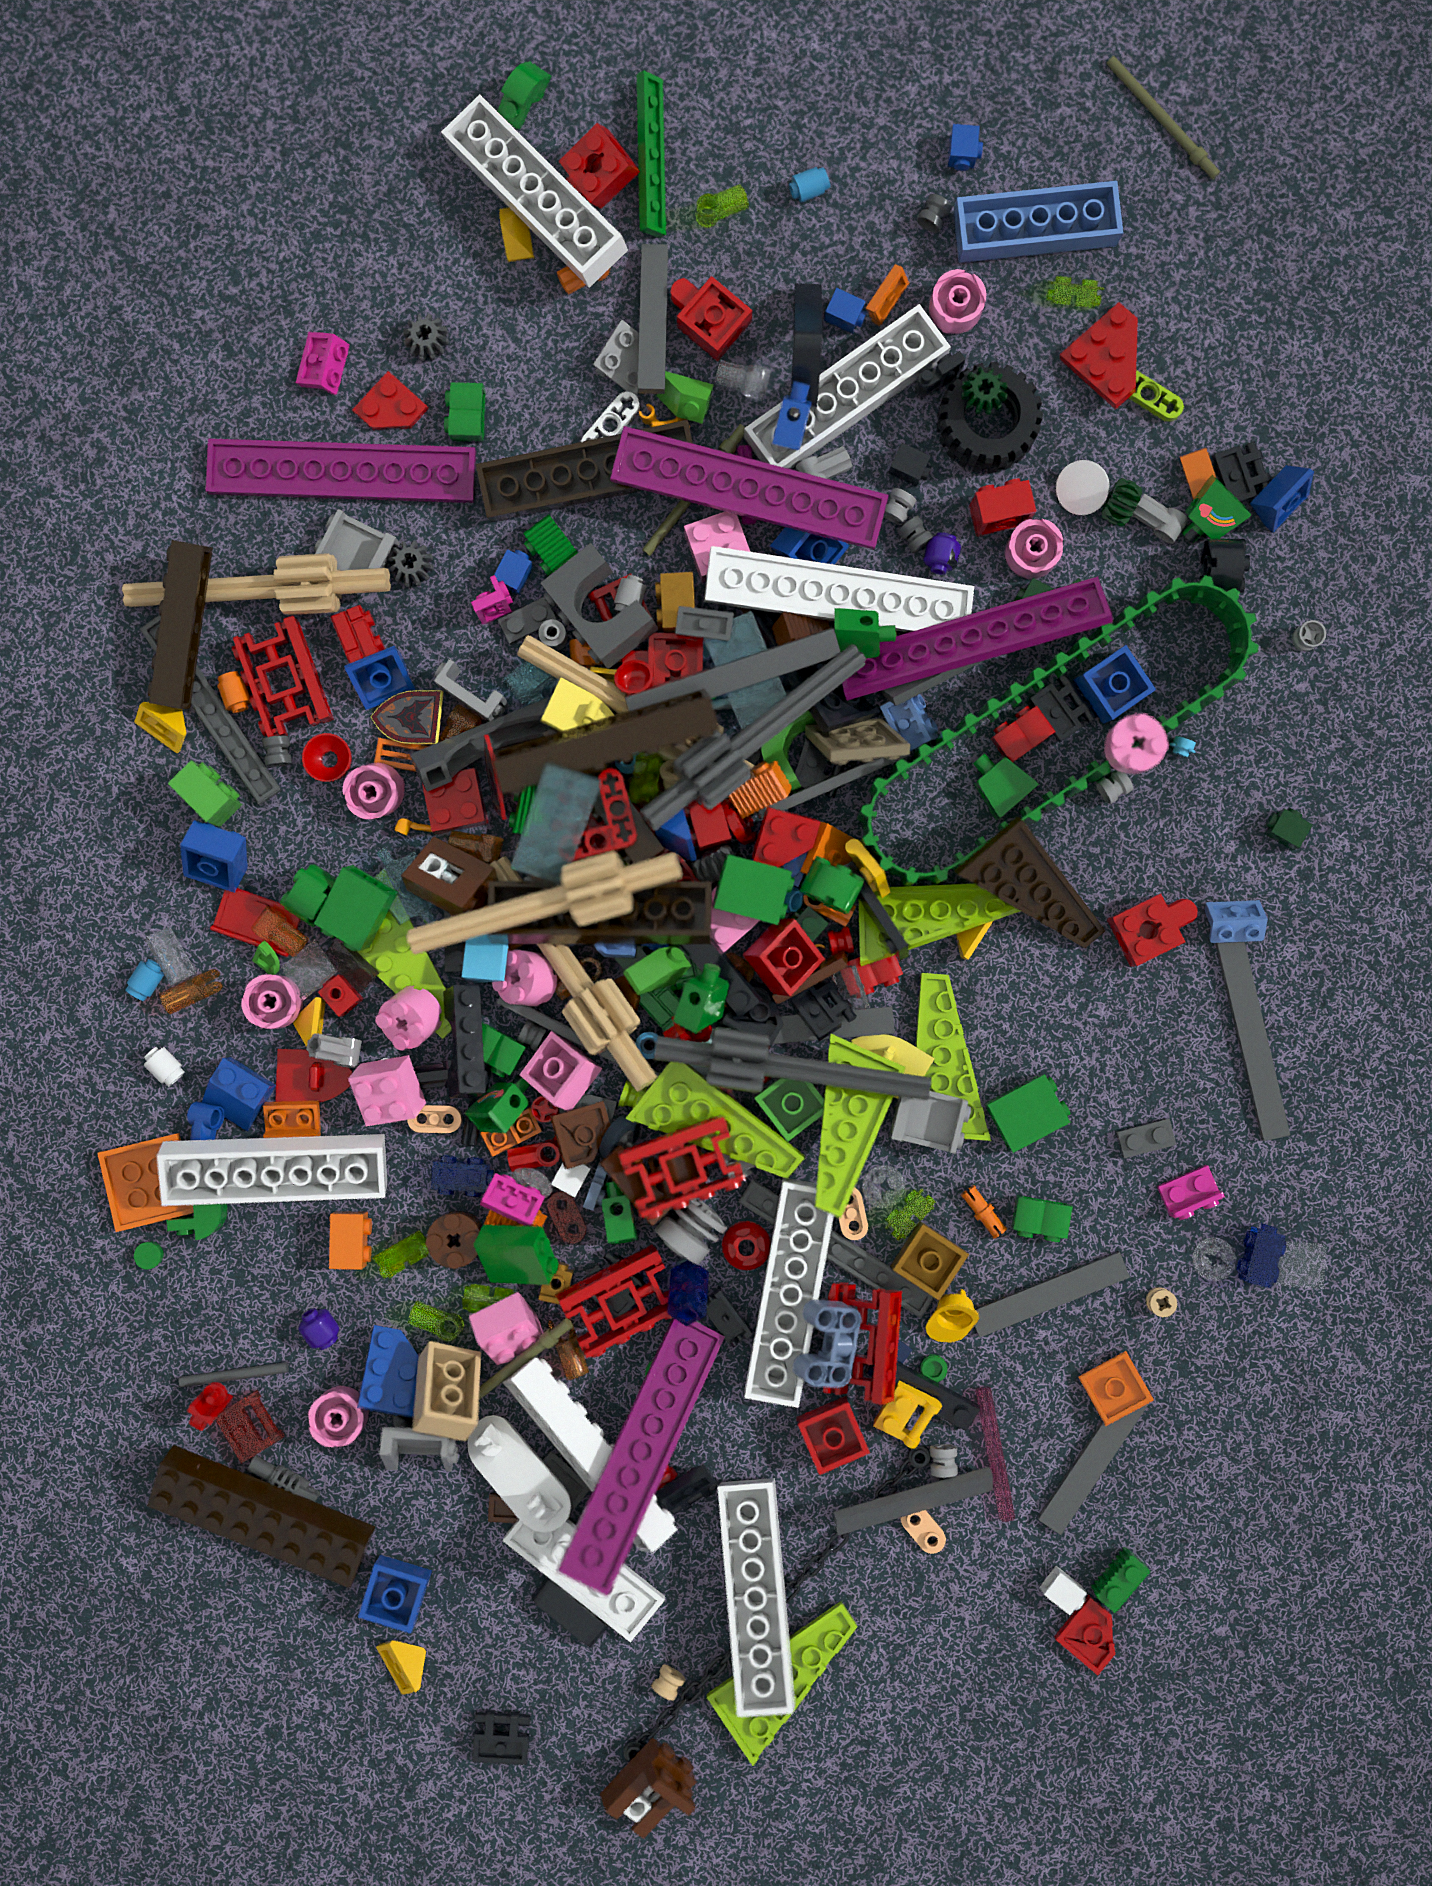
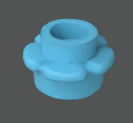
(1183, 746)

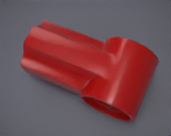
(532, 1155)

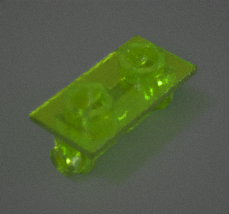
(1085, 292)
(645, 787)
(915, 1205)
(409, 1249)
(477, 1297)

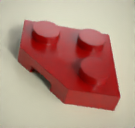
(390, 405)
(784, 837)
(1089, 1635)

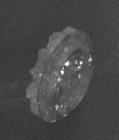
(878, 1175)
(533, 1178)
(1211, 1247)

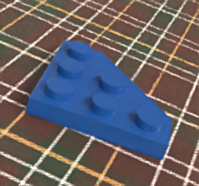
(389, 1374)

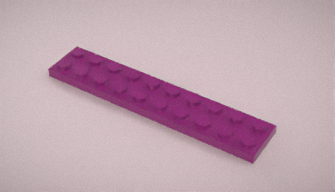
(341, 470)
(749, 488)
(982, 636)
(640, 1456)

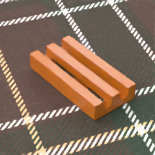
(887, 295)
(381, 741)

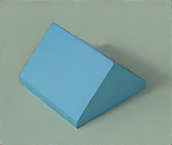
(484, 960)

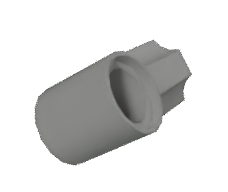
(827, 465)
(1164, 521)
(339, 1050)

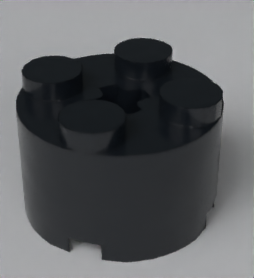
(1225, 563)

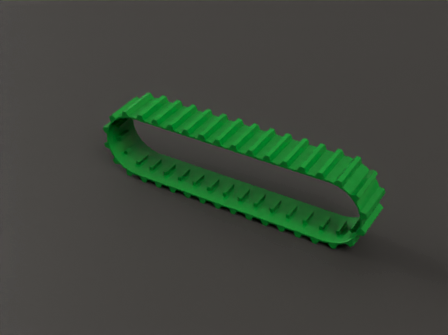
(1220, 602)

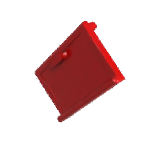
(240, 911)

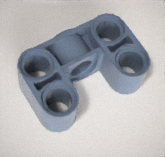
(837, 1347)

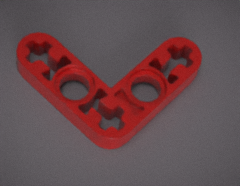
(610, 832)

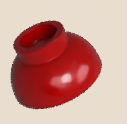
(634, 677)

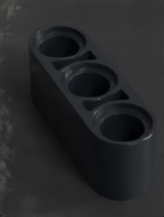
(569, 1612)

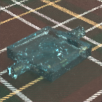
(406, 904)

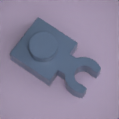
(596, 1192)

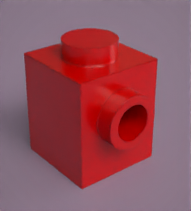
(340, 995)

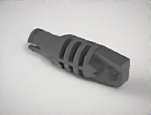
(283, 1478)

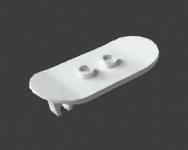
(518, 1475)

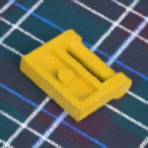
(868, 867)
(895, 1414)

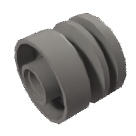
(687, 1232)

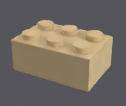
(447, 1391)

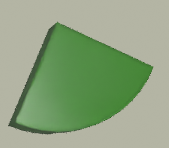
(266, 958)

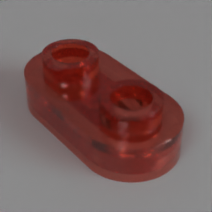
(564, 1217)

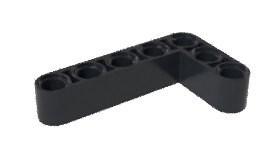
(807, 338)

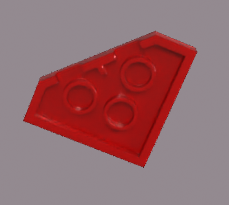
(1107, 355)

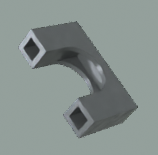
(607, 639)

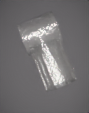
(749, 380)

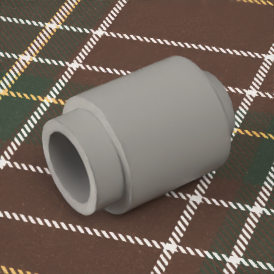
(628, 591)
(559, 640)

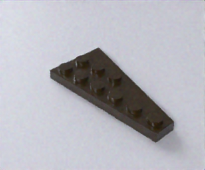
(1027, 878)

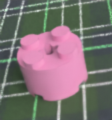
(963, 289)
(1030, 534)
(1151, 744)
(360, 796)
(527, 979)
(257, 997)
(409, 1017)
(322, 1417)

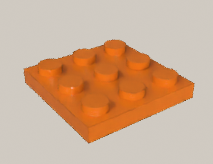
(134, 1185)

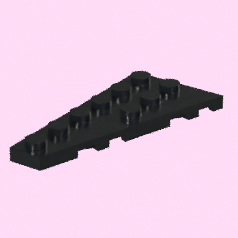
(834, 709)

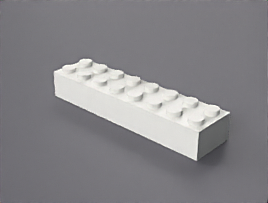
(534, 191)
(856, 386)
(272, 1169)
(789, 1283)
(578, 1439)
(756, 1597)

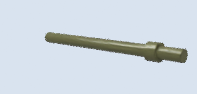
(1197, 155)
(727, 446)
(546, 1340)

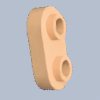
(435, 1119)
(854, 1212)
(923, 1530)

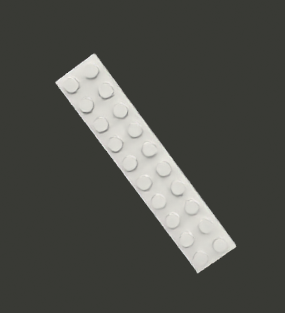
(818, 588)

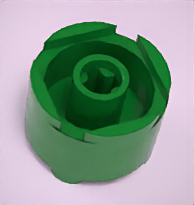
(832, 885)
(308, 893)

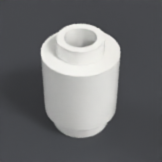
(163, 1066)

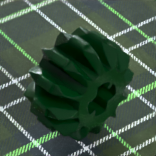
(977, 398)
(1121, 502)

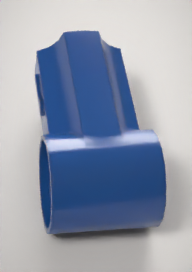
(204, 1120)

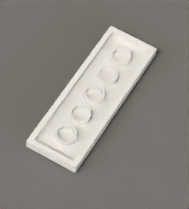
(630, 1600)

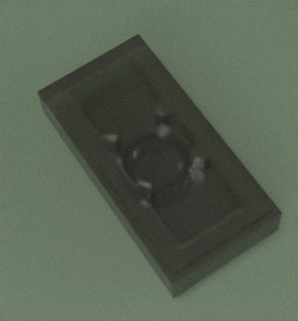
(351, 965)

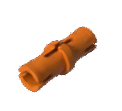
(983, 1211)

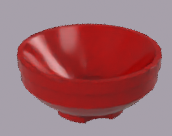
(317, 748)
(746, 1231)

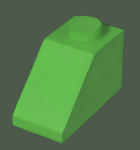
(686, 397)
(657, 970)

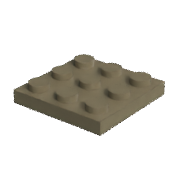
(859, 741)

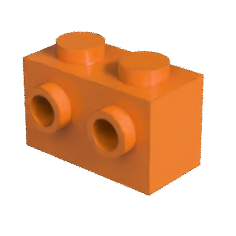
(349, 1240)

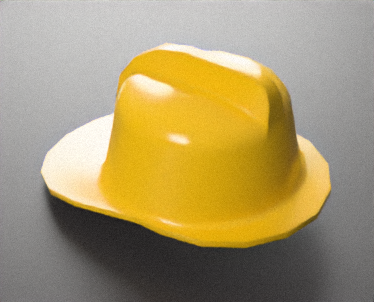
(952, 1318)

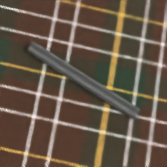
(233, 1374)

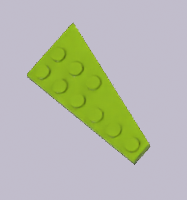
(929, 915)
(400, 968)
(943, 1038)
(684, 1098)
(848, 1127)
(810, 1653)

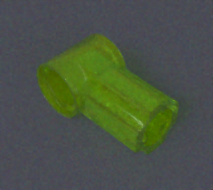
(722, 203)
(433, 1319)

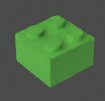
(205, 793)
(791, 1105)

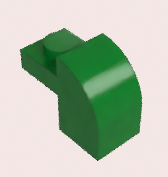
(521, 89)
(206, 1221)

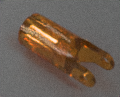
(190, 991)
(570, 1354)

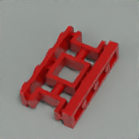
(301, 672)
(674, 1144)
(608, 1283)
(882, 1341)

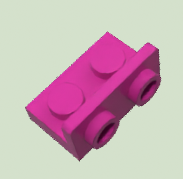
(322, 362)
(493, 605)
(1190, 1193)
(513, 1199)

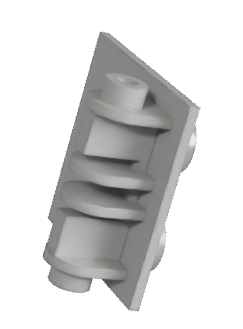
(620, 358)

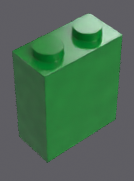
(753, 889)
(355, 908)
(1028, 1112)
(516, 1254)

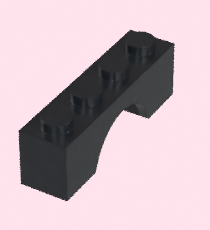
(463, 1013)

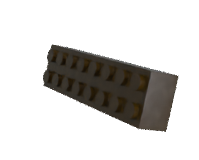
(558, 475)
(607, 740)
(658, 916)
(260, 1516)

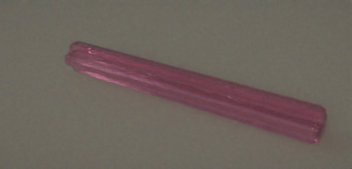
(995, 1454)

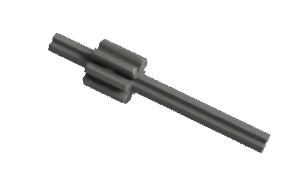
(717, 764)
(742, 1060)

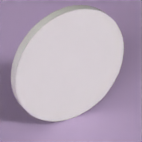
(1082, 487)

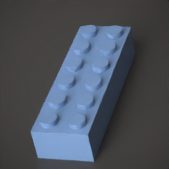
(1038, 221)

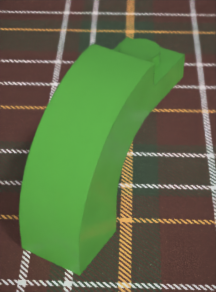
(778, 747)

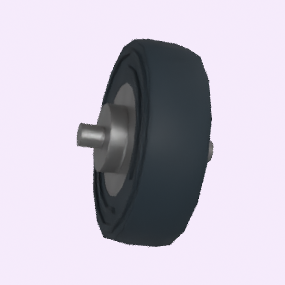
(620, 1132)

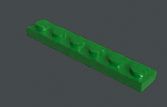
(651, 154)

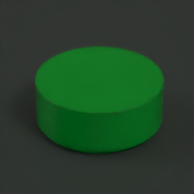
(148, 1255)
(934, 1367)

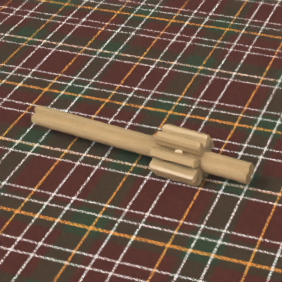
(301, 583)
(563, 667)
(590, 889)
(598, 1010)

